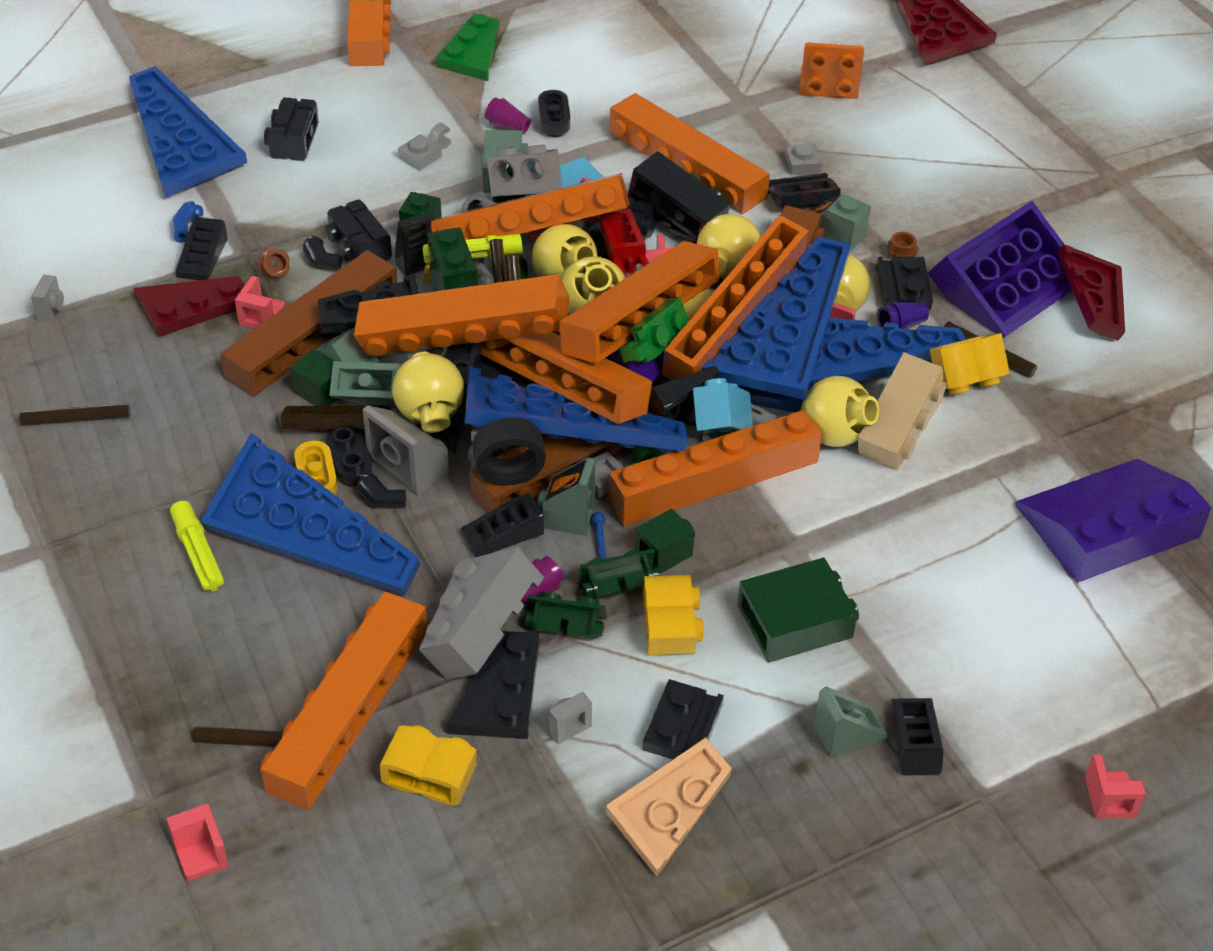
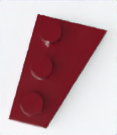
(1097, 290)
(187, 303)

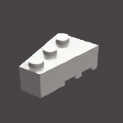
(475, 609)

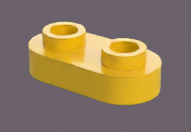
(316, 461)

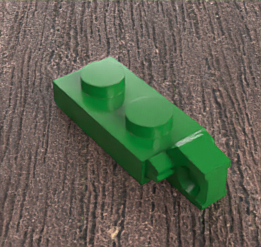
(655, 331)

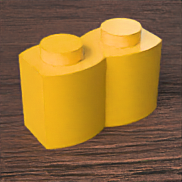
(971, 361)
(671, 615)
(428, 764)

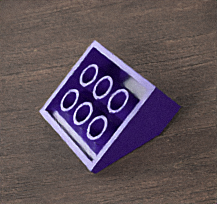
(1005, 272)
(1116, 517)

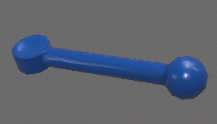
(598, 520)

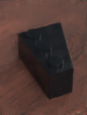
(676, 196)

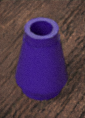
(904, 313)

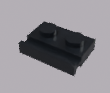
(803, 190)
(904, 280)
(681, 719)

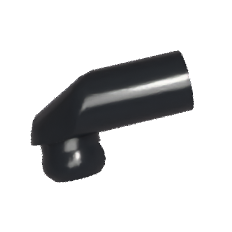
(317, 255)
(377, 494)

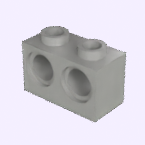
(525, 177)

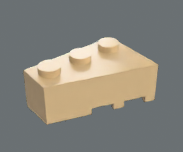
(904, 411)

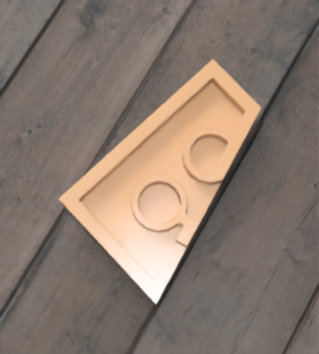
(669, 803)

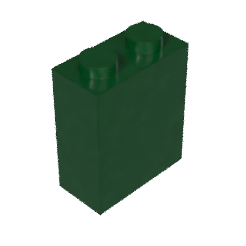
(450, 260)
(797, 609)

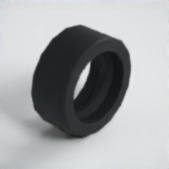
(503, 433)

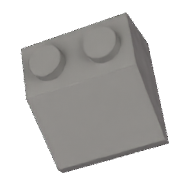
(404, 449)

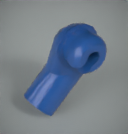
(180, 221)

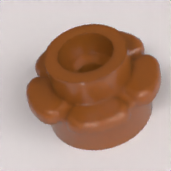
(902, 245)
(280, 269)

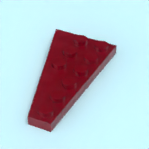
(944, 28)

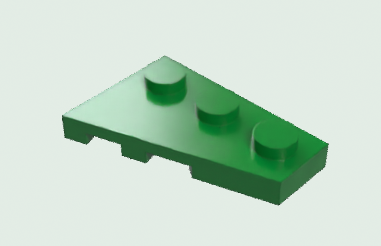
(471, 48)

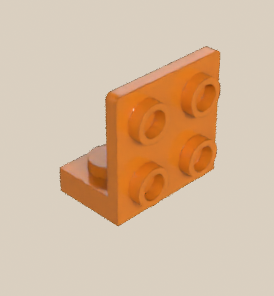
(831, 70)

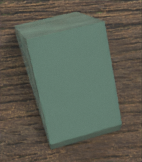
(846, 722)

